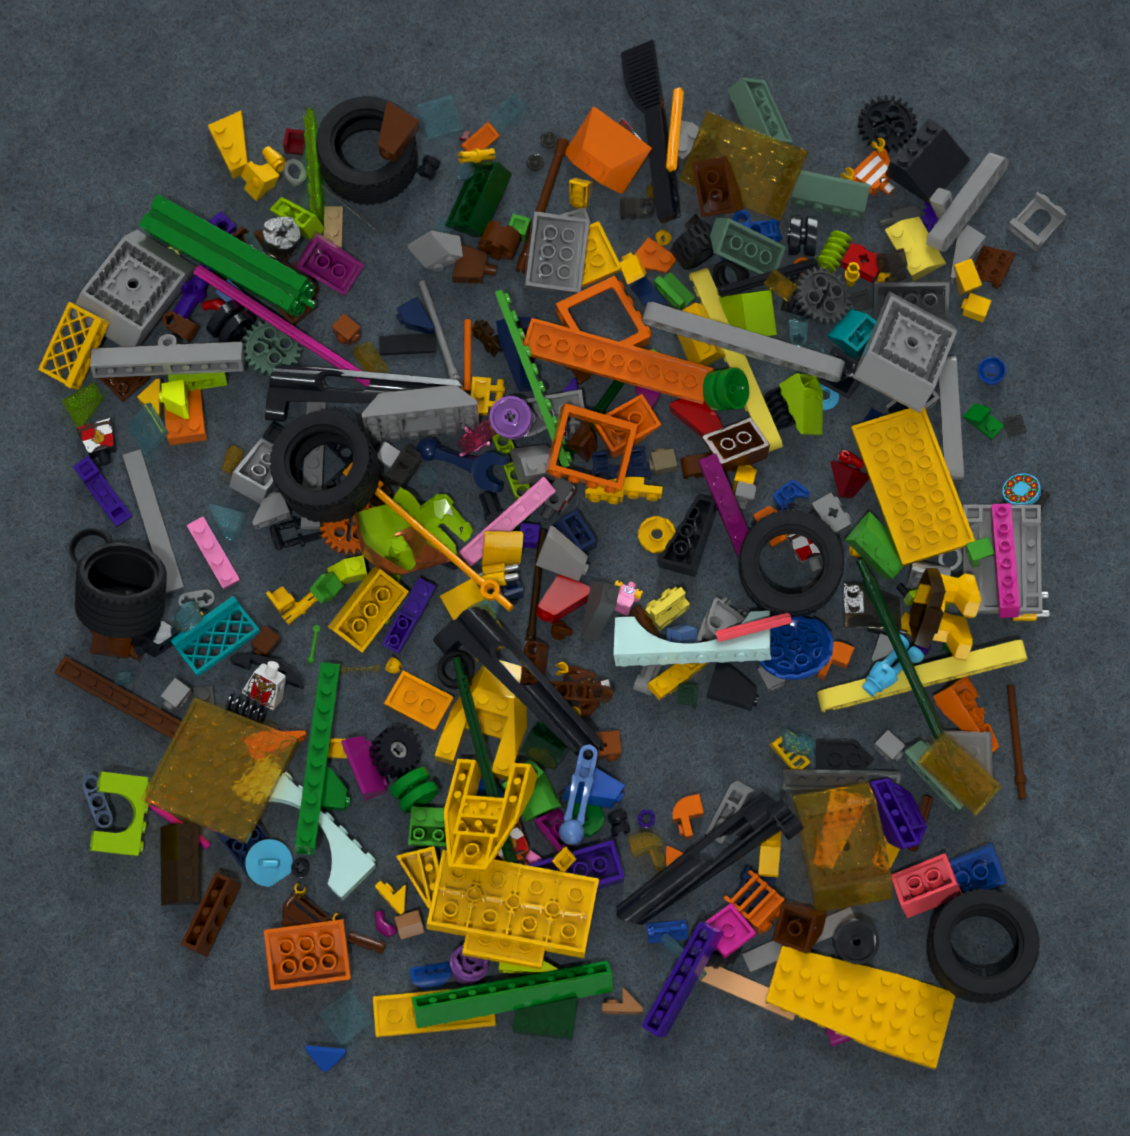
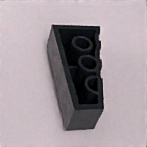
(688, 544)

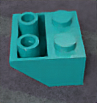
(853, 332)

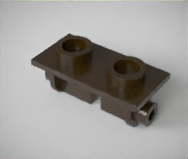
(483, 332)

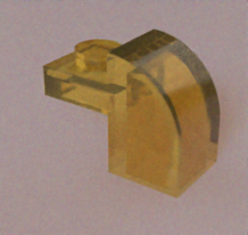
(647, 843)

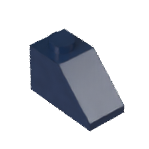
(414, 317)

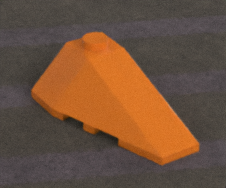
(959, 705)

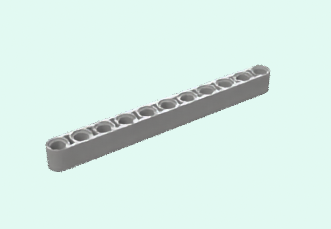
(743, 341)

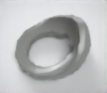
(303, 174)
(959, 560)

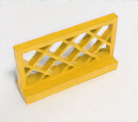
(82, 363)

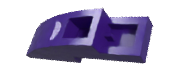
(409, 616)

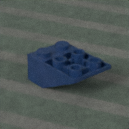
(239, 849)

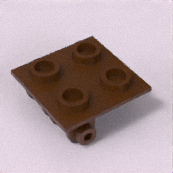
(993, 265)

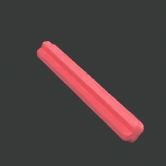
(753, 627)

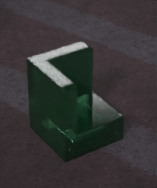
(687, 695)

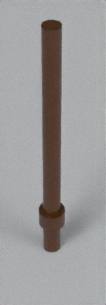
(1020, 778)

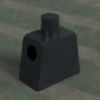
(155, 640)

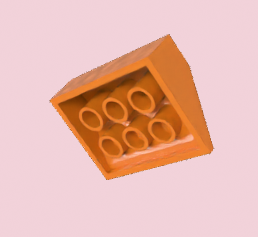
(307, 955)

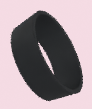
(81, 534)

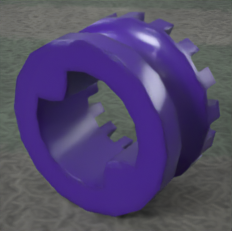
(640, 818)

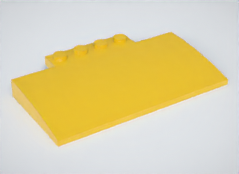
(513, 911)

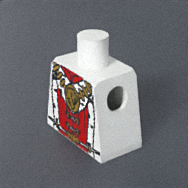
(266, 685)

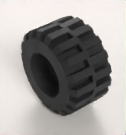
(693, 246)

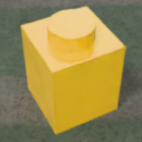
(975, 307)

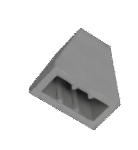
(562, 556)

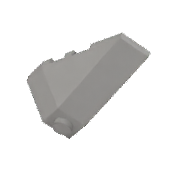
(557, 400)

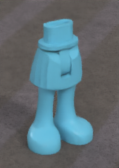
(883, 675)

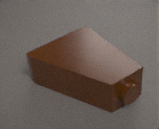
(396, 132)

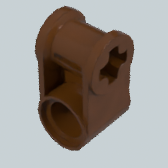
(182, 327)

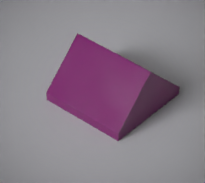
(549, 828)

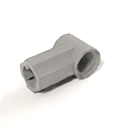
(647, 674)

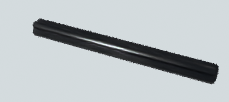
(758, 280)

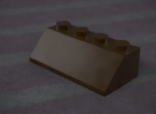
(180, 864)

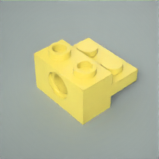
(672, 599)

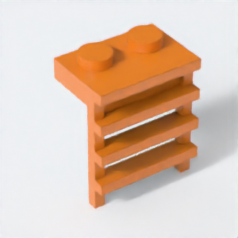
(766, 911)

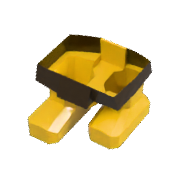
(931, 623)

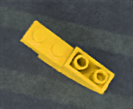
(632, 487)
(672, 677)

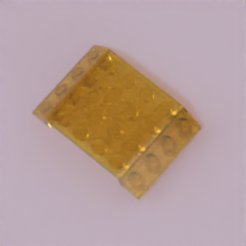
(761, 164)

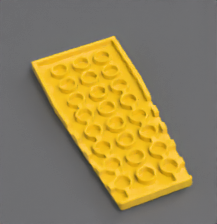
(864, 1004)

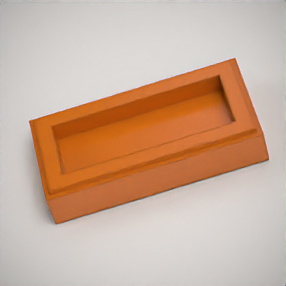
(481, 138)

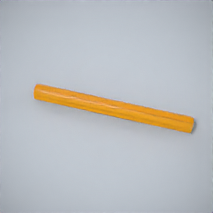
(674, 129)

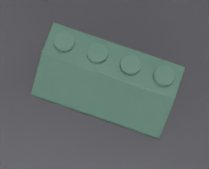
(758, 109)
(831, 194)
(745, 246)
(911, 756)

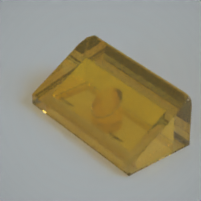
(369, 358)

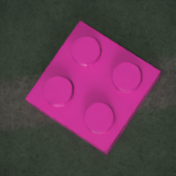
(735, 930)

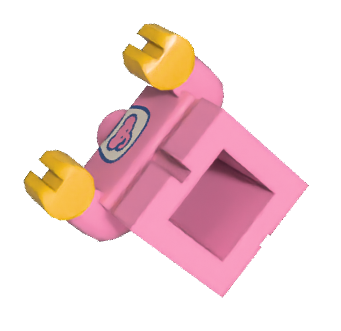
(626, 597)

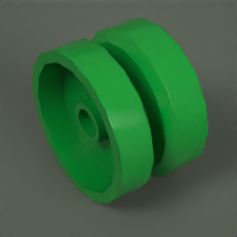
(726, 389)
(414, 790)

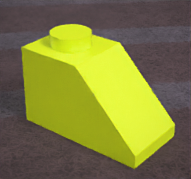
(175, 398)
(350, 569)

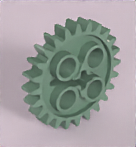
(261, 361)

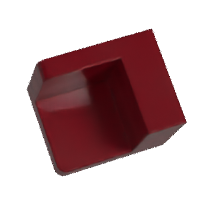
(294, 141)

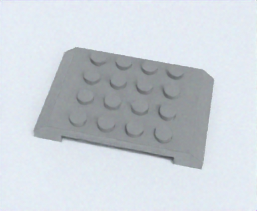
(1027, 551)

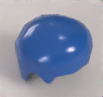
(994, 366)

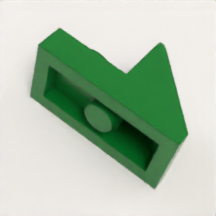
(981, 419)

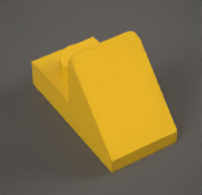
(397, 900)

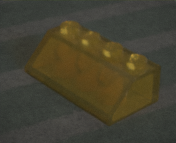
(959, 774)

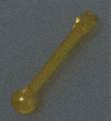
(376, 668)

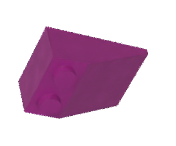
(329, 264)

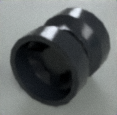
(428, 167)
(619, 823)

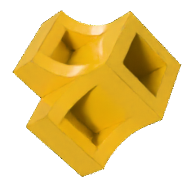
(259, 179)

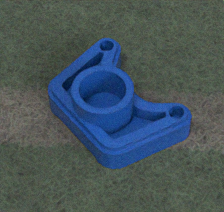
(789, 493)

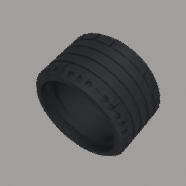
(117, 614)

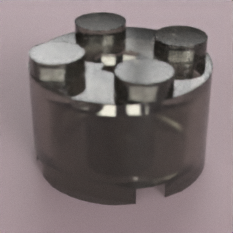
(280, 238)

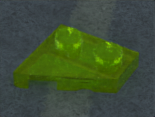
(83, 403)

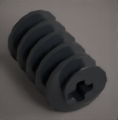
(778, 409)
(246, 711)

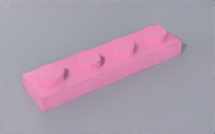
(213, 553)

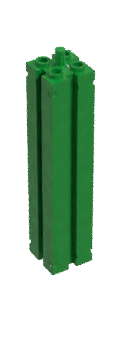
(228, 256)

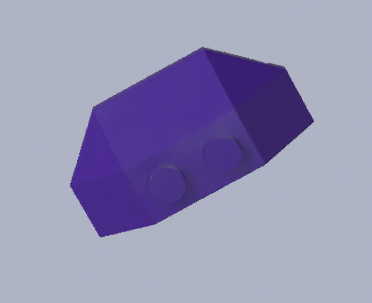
(898, 814)

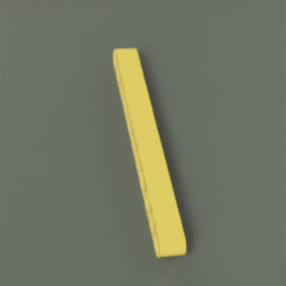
(756, 406)
(929, 674)

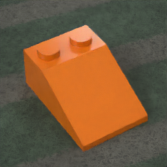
(634, 411)
(190, 429)

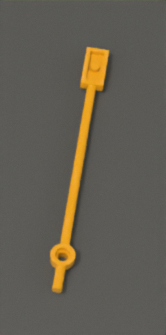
(484, 585)

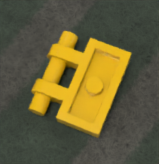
(481, 391)

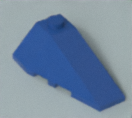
(978, 868)

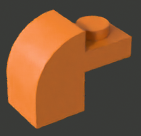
(840, 657)
(686, 809)

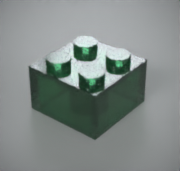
(544, 747)

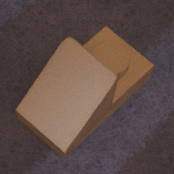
(628, 1005)

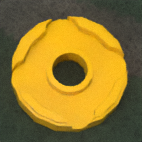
(646, 529)

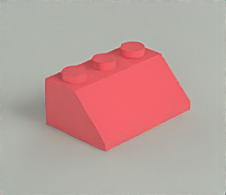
(926, 885)

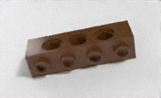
(210, 914)

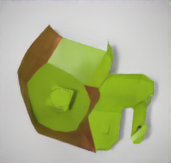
(396, 545)

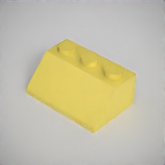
(912, 237)

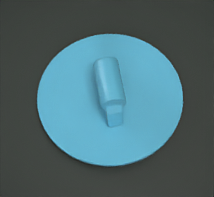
(268, 862)

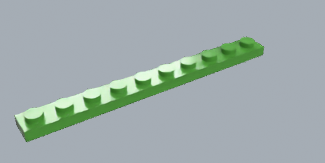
(531, 371)

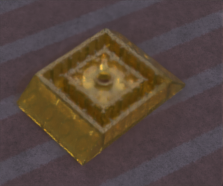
(839, 876)

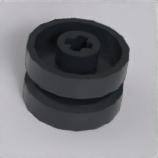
(802, 235)
(229, 323)
(843, 941)

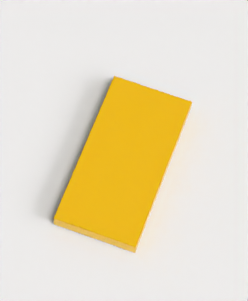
(461, 598)

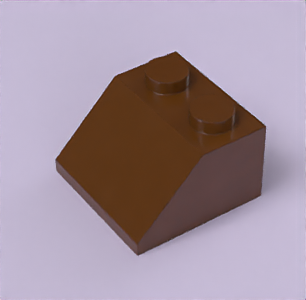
(799, 926)

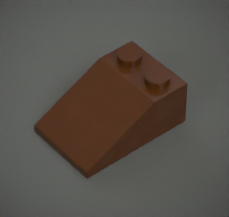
(716, 186)
(738, 444)

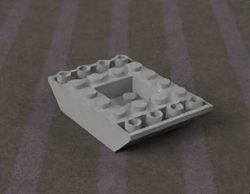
(138, 309)
(895, 366)
(419, 413)

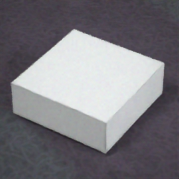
(387, 454)

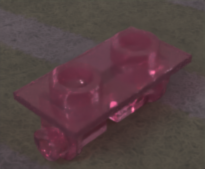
(476, 438)

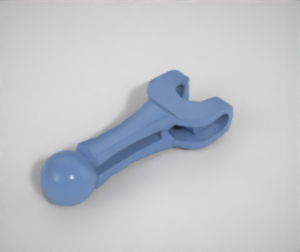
(571, 830)

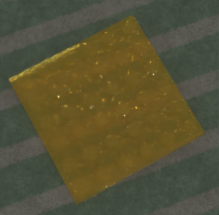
(220, 770)

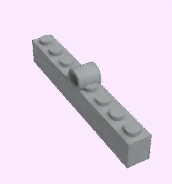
(167, 359)

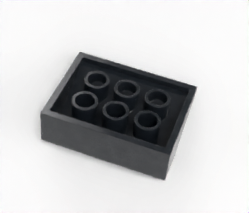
(927, 161)

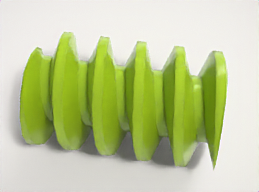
(832, 249)

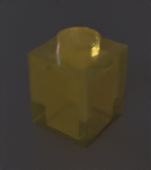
(780, 285)

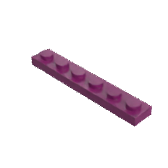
(724, 500)

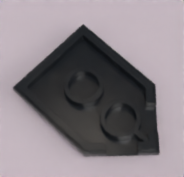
(841, 755)

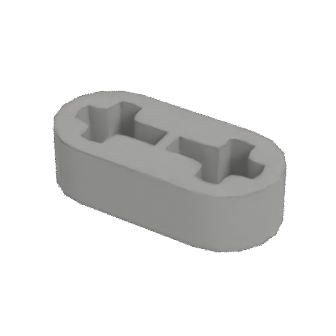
(198, 595)

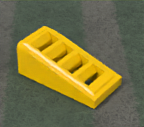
(785, 757)

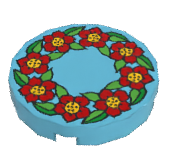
(1021, 489)

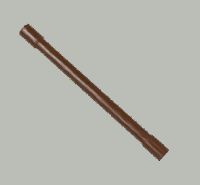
(559, 153)

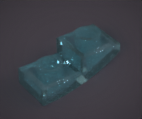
(798, 744)

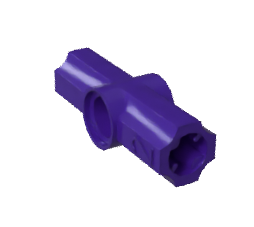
(193, 293)

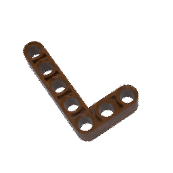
(575, 689)

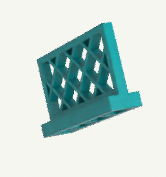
(207, 627)

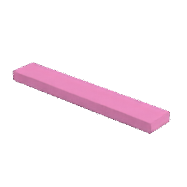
(510, 518)

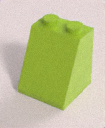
(751, 312)

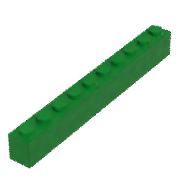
(317, 758)
(512, 994)

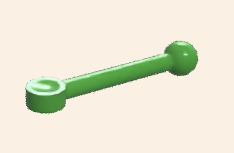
(316, 629)

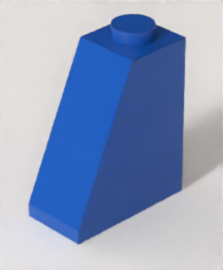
(604, 793)

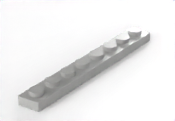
(313, 466)

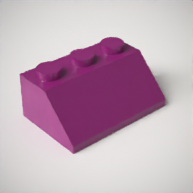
(366, 775)

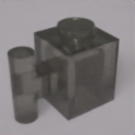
(891, 262)

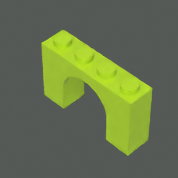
(128, 841)

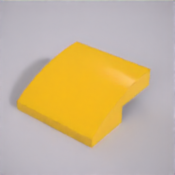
(502, 547)

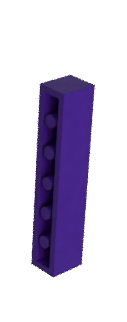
(682, 979)

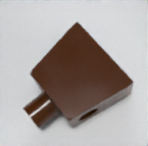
(472, 266)

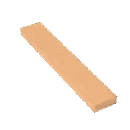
(742, 988)

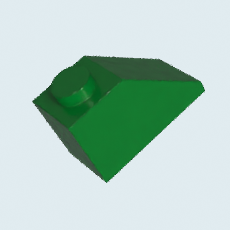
(335, 794)

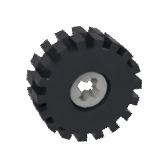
(387, 759)

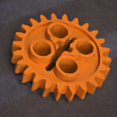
(341, 543)

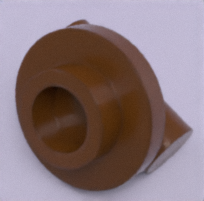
(560, 630)

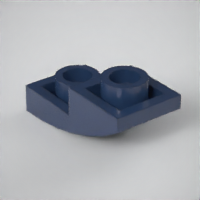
(647, 293)

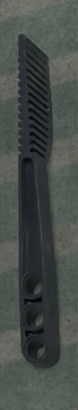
(645, 90)

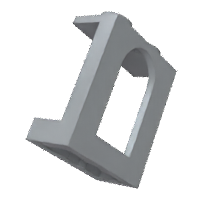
(1026, 235)

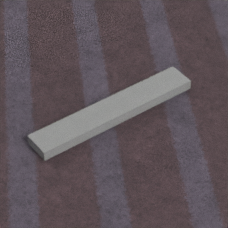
(769, 952)

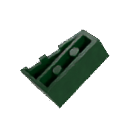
(547, 1020)

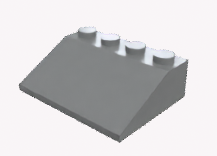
(556, 253)

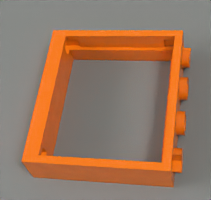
(599, 419)

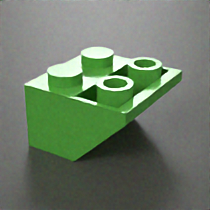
(427, 827)

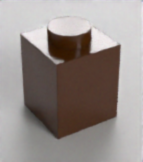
(265, 642)

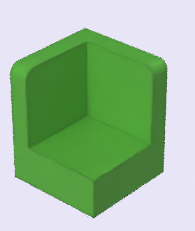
(521, 224)
(979, 550)
(326, 587)

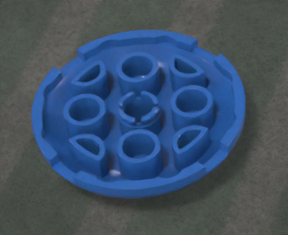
(812, 644)

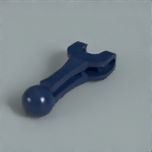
(478, 466)

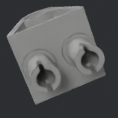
(719, 617)

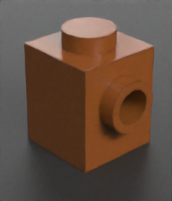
(346, 330)

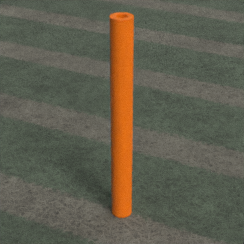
(467, 355)

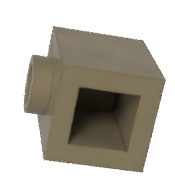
(663, 461)

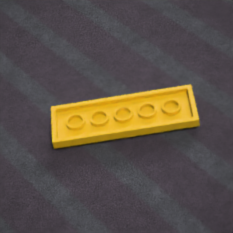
(395, 1017)

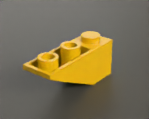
(580, 192)

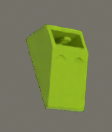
(804, 402)

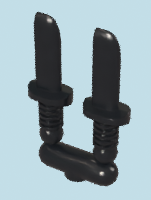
(293, 542)

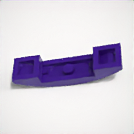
(102, 491)

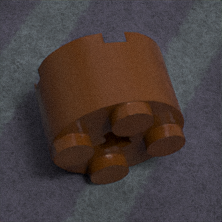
(499, 241)

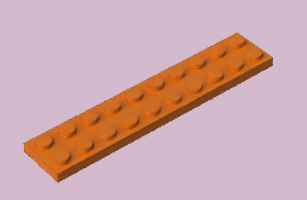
(616, 360)

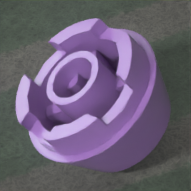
(466, 968)

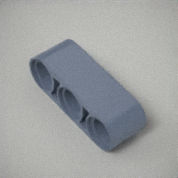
(98, 812)

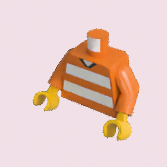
(873, 170)

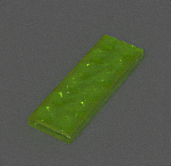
(313, 167)

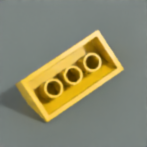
(368, 609)

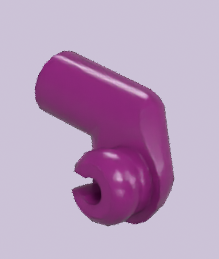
(382, 926)

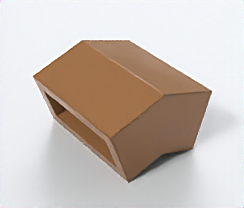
(409, 924)

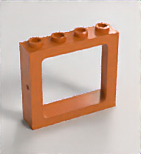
(639, 339)

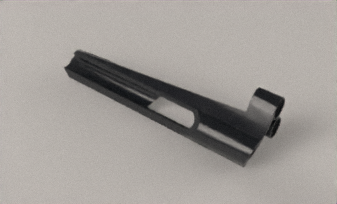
(304, 384)
(481, 637)
(753, 823)

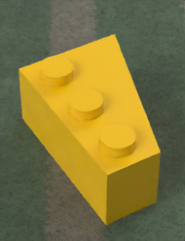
(231, 142)
(422, 870)

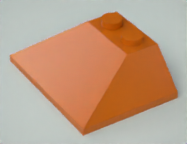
(607, 151)

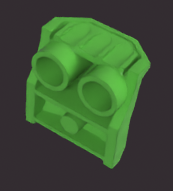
(542, 800)

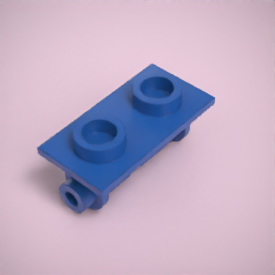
(676, 929)

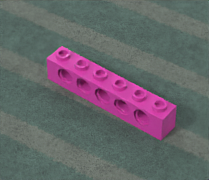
(1005, 560)

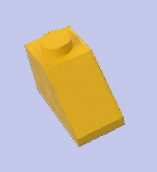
(632, 267)
(745, 474)
(770, 856)

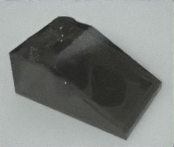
(859, 610)

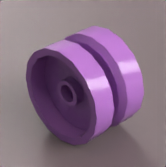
(503, 410)

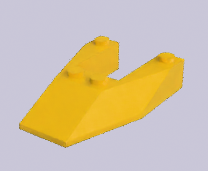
(499, 716)
(480, 824)

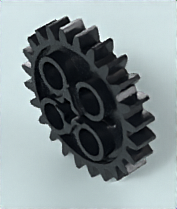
(881, 110)

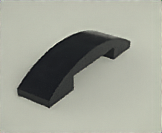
(246, 660)

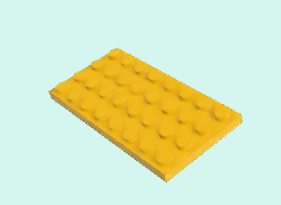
(912, 485)

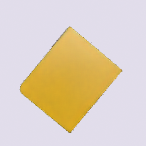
(281, 599)

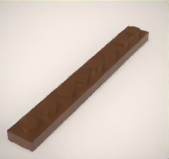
(118, 697)

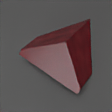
(848, 479)

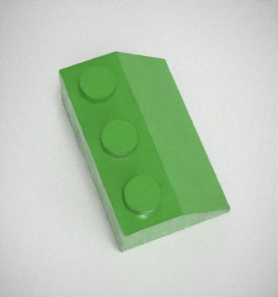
(875, 546)

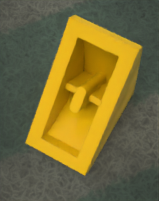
(966, 277)
(151, 395)

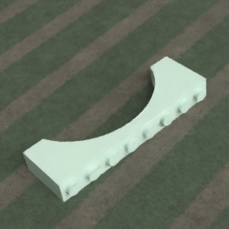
(638, 647)
(349, 863)

